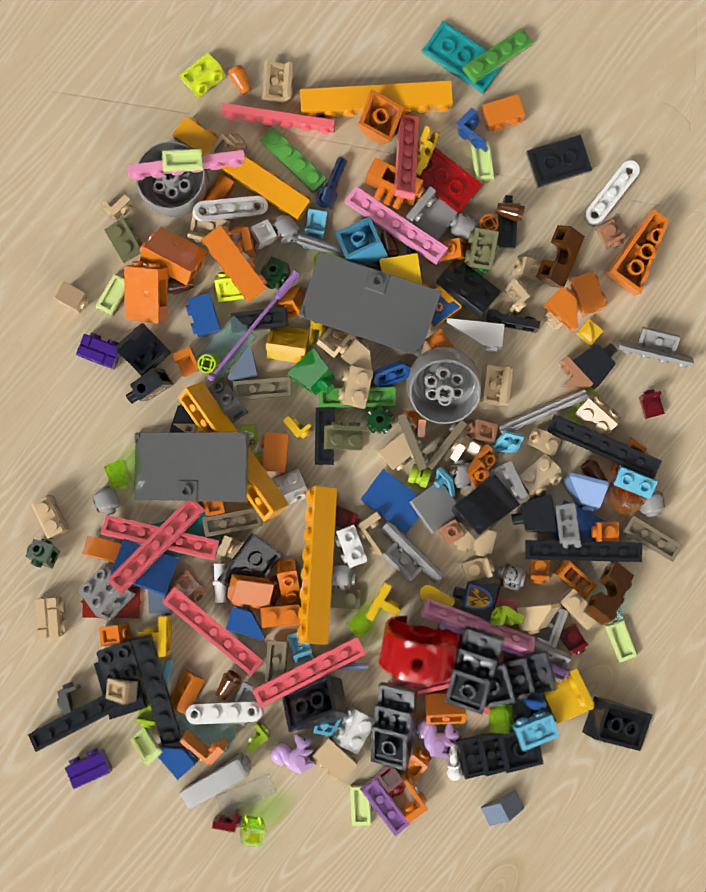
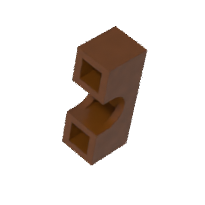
(568, 244)
(617, 582)

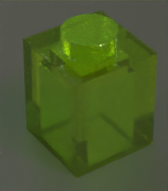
(118, 474)
(359, 624)
(500, 719)
(252, 831)

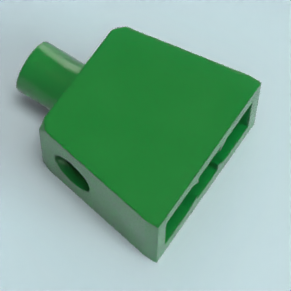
(312, 374)

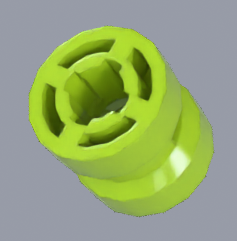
(212, 363)
(415, 474)

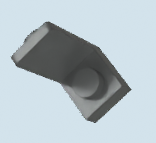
(227, 400)

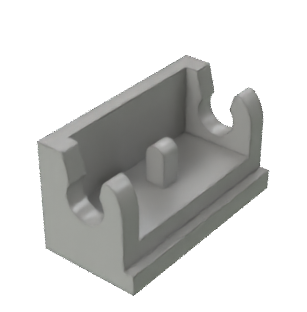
(568, 525)
(551, 633)

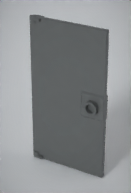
(369, 304)
(191, 466)

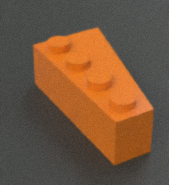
(635, 258)
(234, 264)

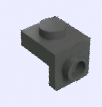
(65, 700)

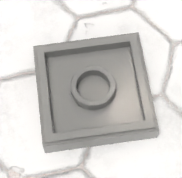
(434, 507)

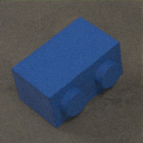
(203, 315)

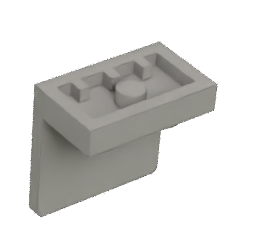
(431, 214)
(510, 479)
(102, 596)

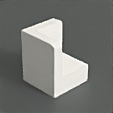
(263, 234)

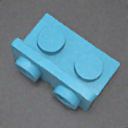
(635, 482)
(535, 729)

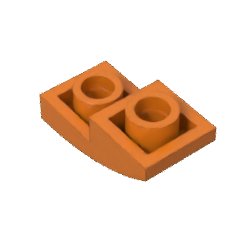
(481, 464)
(101, 549)

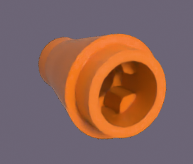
(239, 78)

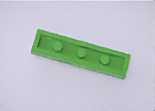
(497, 55)
(293, 160)
(376, 397)

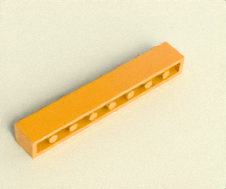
(352, 99)
(250, 174)
(211, 419)
(318, 565)

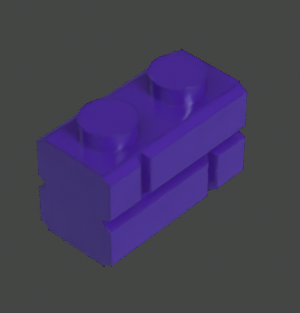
(98, 351)
(88, 768)

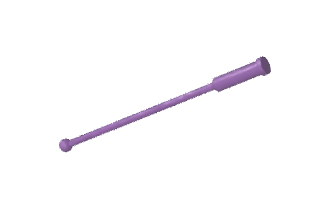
(278, 295)
(556, 669)

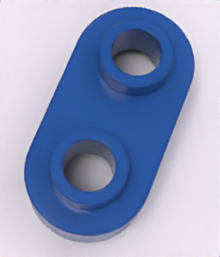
(391, 374)

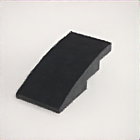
(474, 669)
(521, 678)
(393, 725)
(494, 754)

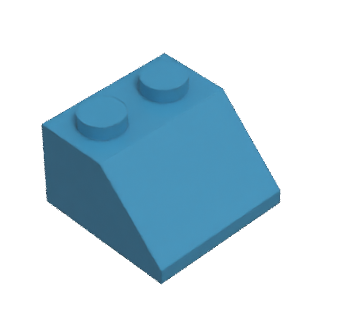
(361, 242)

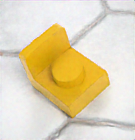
(294, 426)

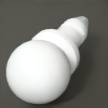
(454, 771)

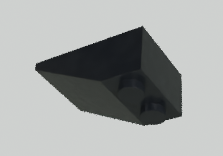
(485, 507)
(315, 704)
(617, 724)

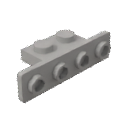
(657, 345)
(406, 557)

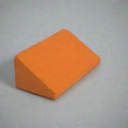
(221, 188)
(186, 691)

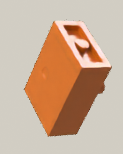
(382, 178)
(176, 253)
(146, 292)

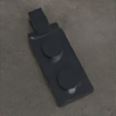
(507, 229)
(511, 321)

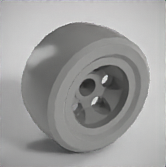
(160, 200)
(446, 405)

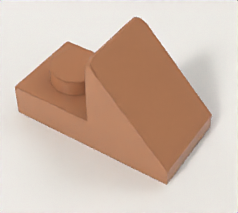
(578, 378)

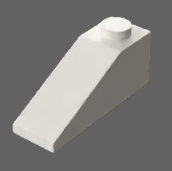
(481, 333)

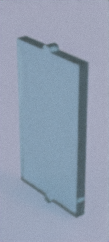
(226, 340)
(208, 732)

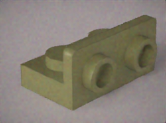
(123, 240)
(482, 248)
(343, 437)

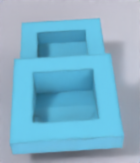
(315, 224)
(301, 651)

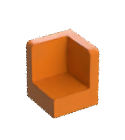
(293, 300)
(186, 361)

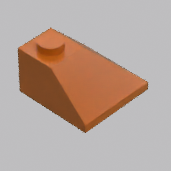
(380, 118)

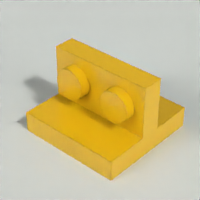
(287, 344)
(379, 601)
(161, 633)

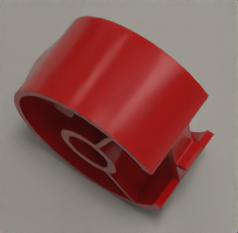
(418, 651)

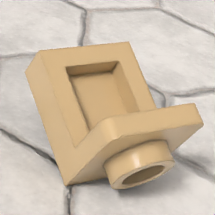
(120, 208)
(526, 268)
(544, 442)
(467, 448)

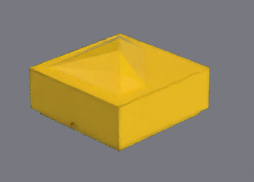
(589, 332)

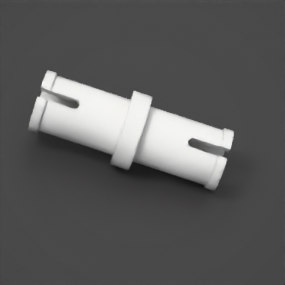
(220, 589)

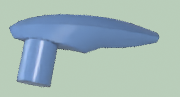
(353, 666)

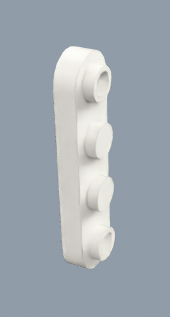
(612, 192)
(230, 208)
(224, 712)

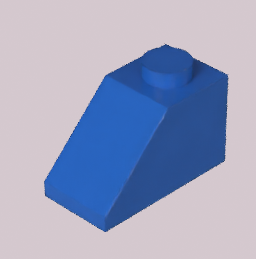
(244, 622)
(177, 759)

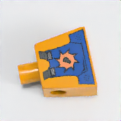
(445, 308)

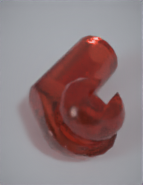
(276, 590)

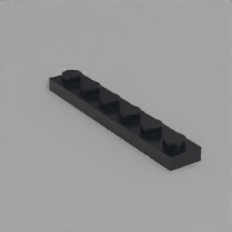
(604, 446)
(587, 552)
(156, 689)
(73, 722)

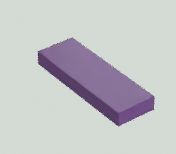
(384, 806)

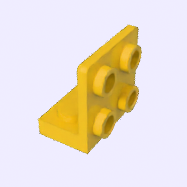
(570, 698)

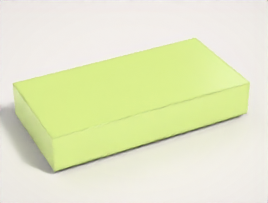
(182, 160)
(482, 164)
(112, 295)
(621, 641)
(146, 746)
(359, 807)

